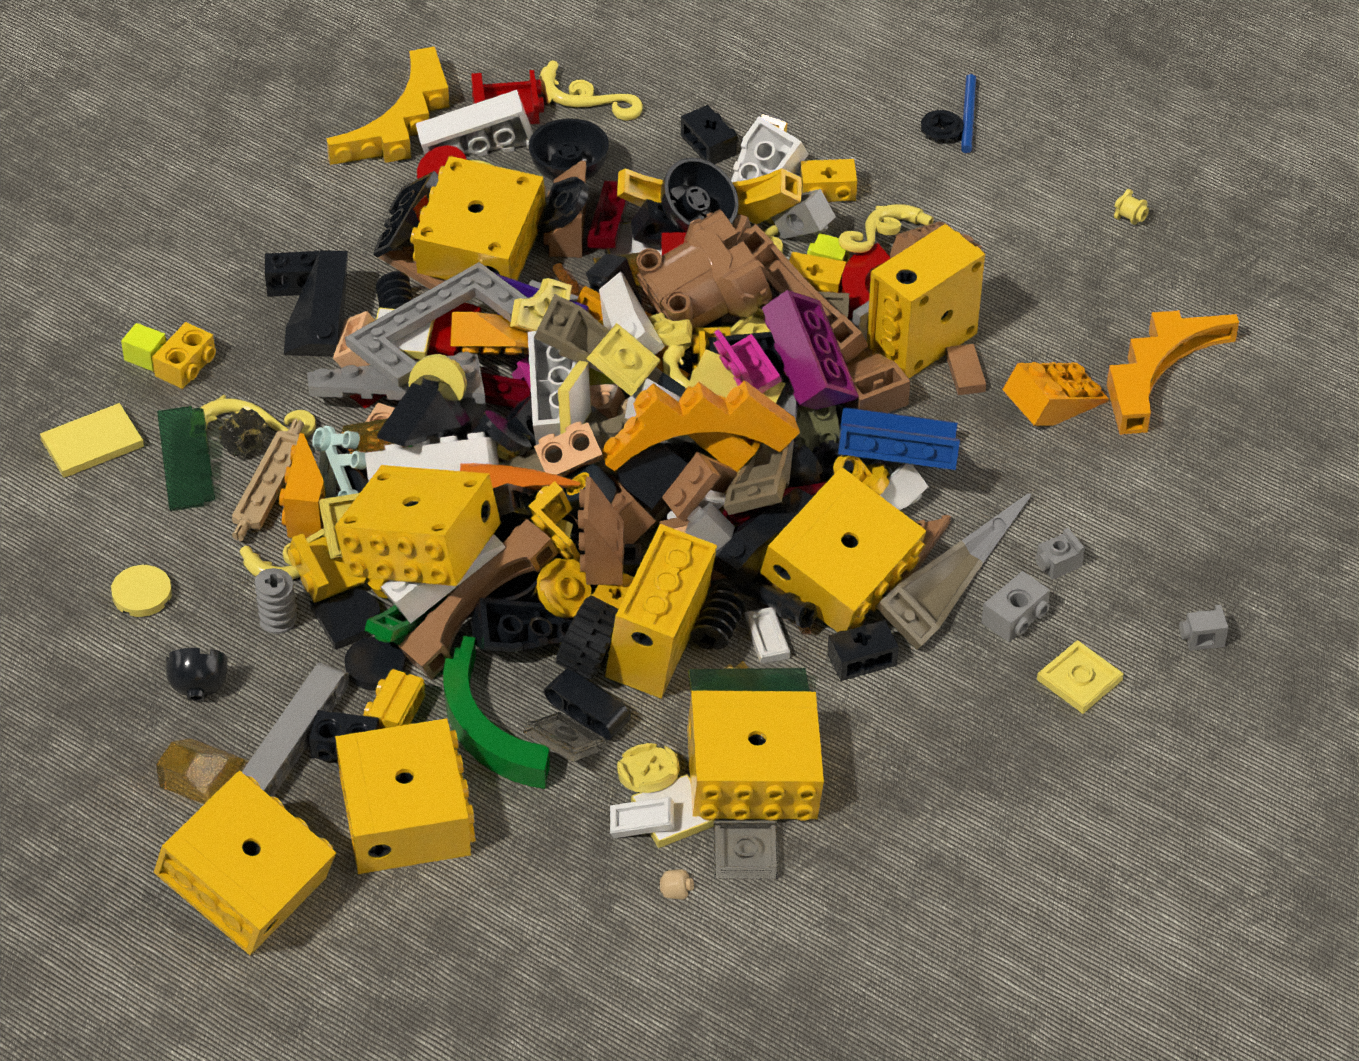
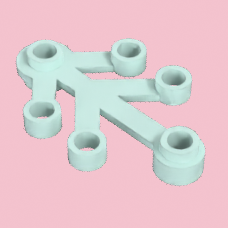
(326, 441)

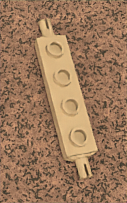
(266, 482)

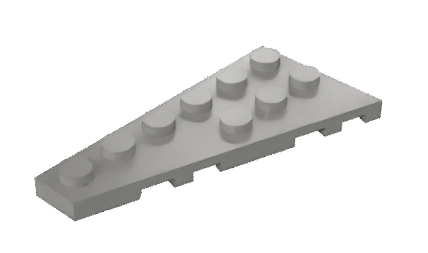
(369, 381)

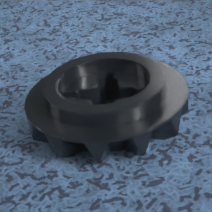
(948, 120)

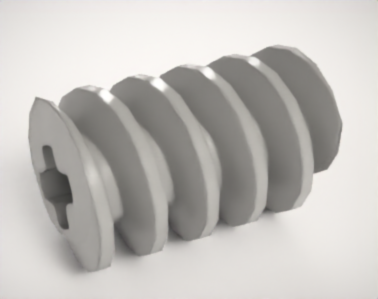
(275, 600)

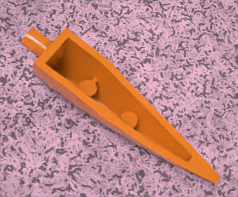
(518, 476)

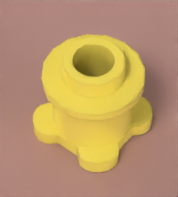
(1131, 208)

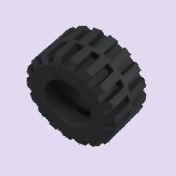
(588, 638)

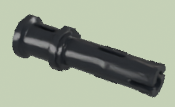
(786, 604)

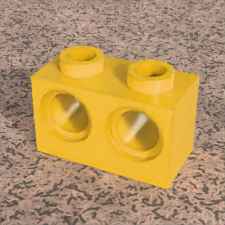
(184, 355)

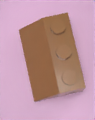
(569, 239)

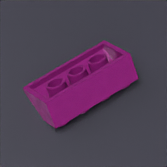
(809, 351)

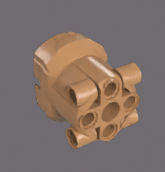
(704, 276)

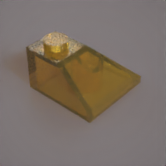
(196, 769)

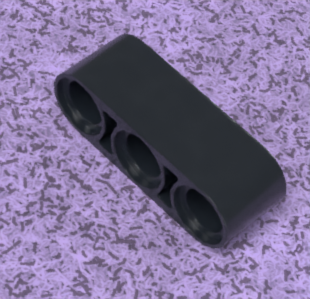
(587, 704)

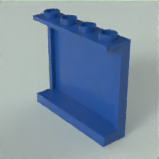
(898, 438)

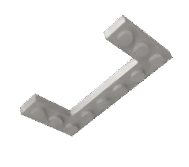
(375, 340)

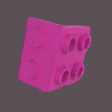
(747, 362)

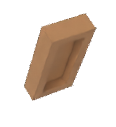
(965, 369)

